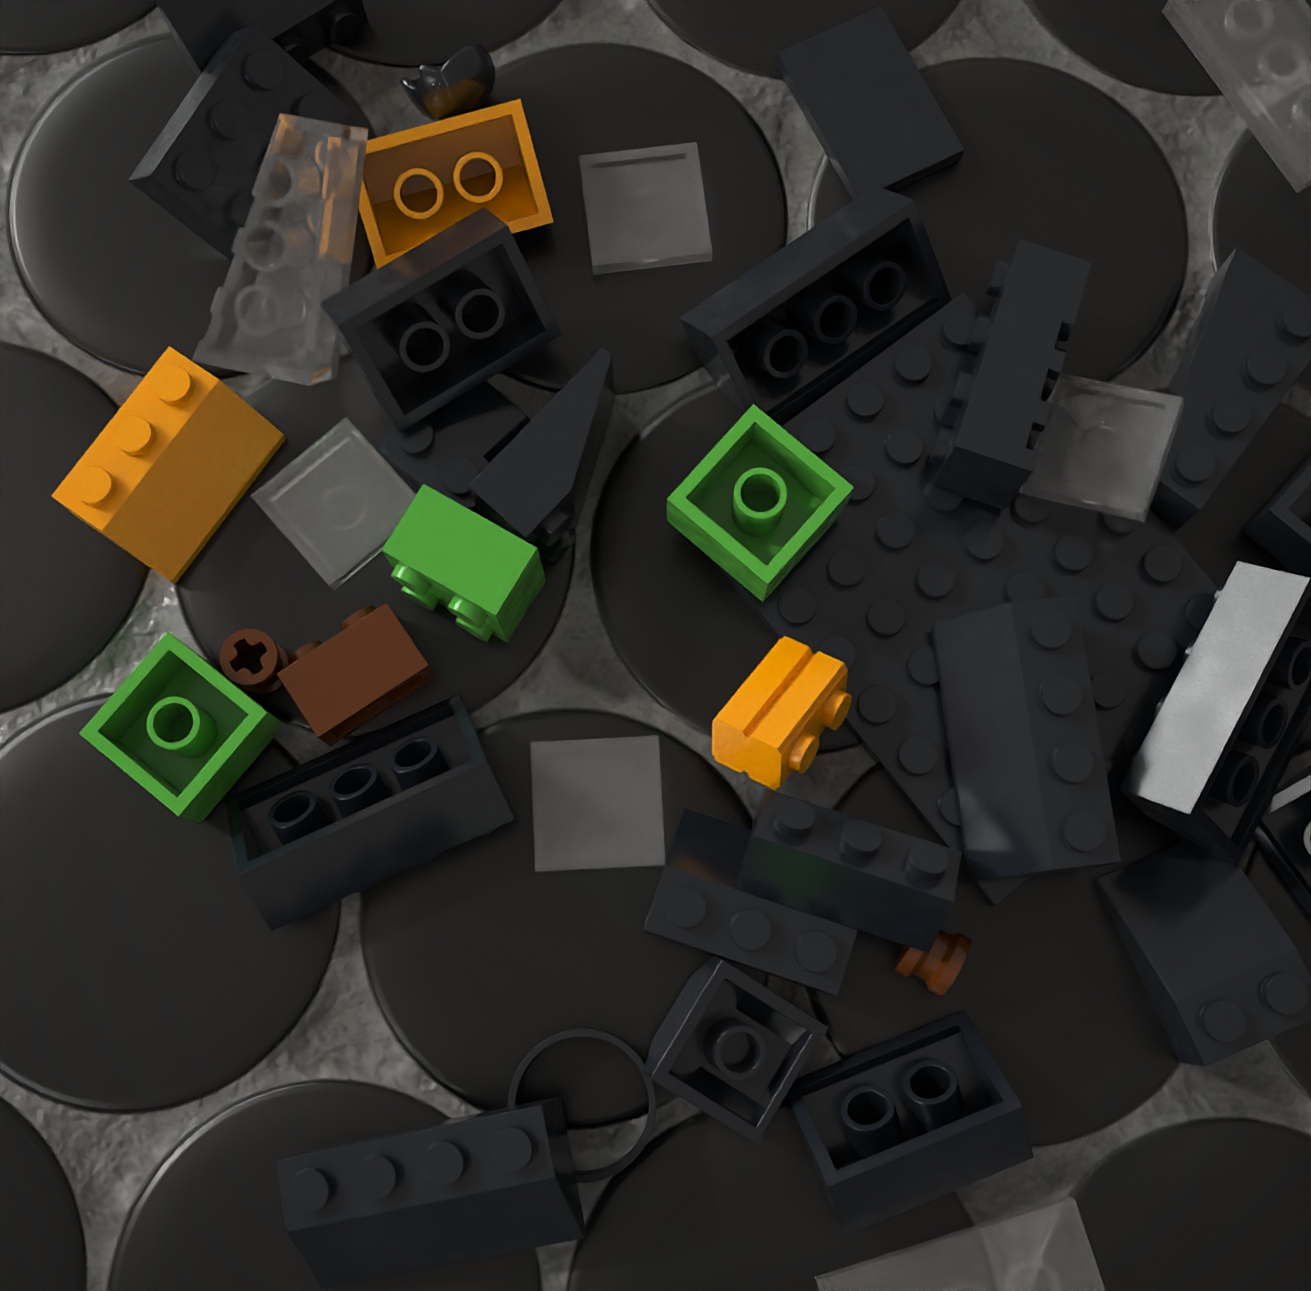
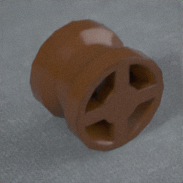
(938, 966)

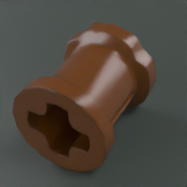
(237, 664)

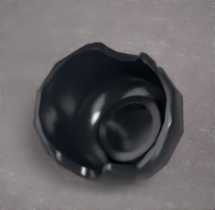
(455, 87)

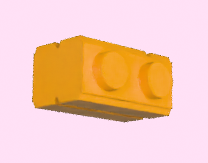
(780, 713)

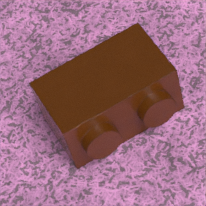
(355, 673)

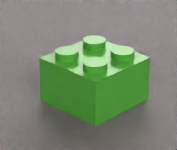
(758, 502)
(464, 564)
(182, 729)

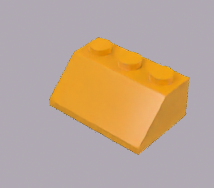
(446, 171)
(170, 465)

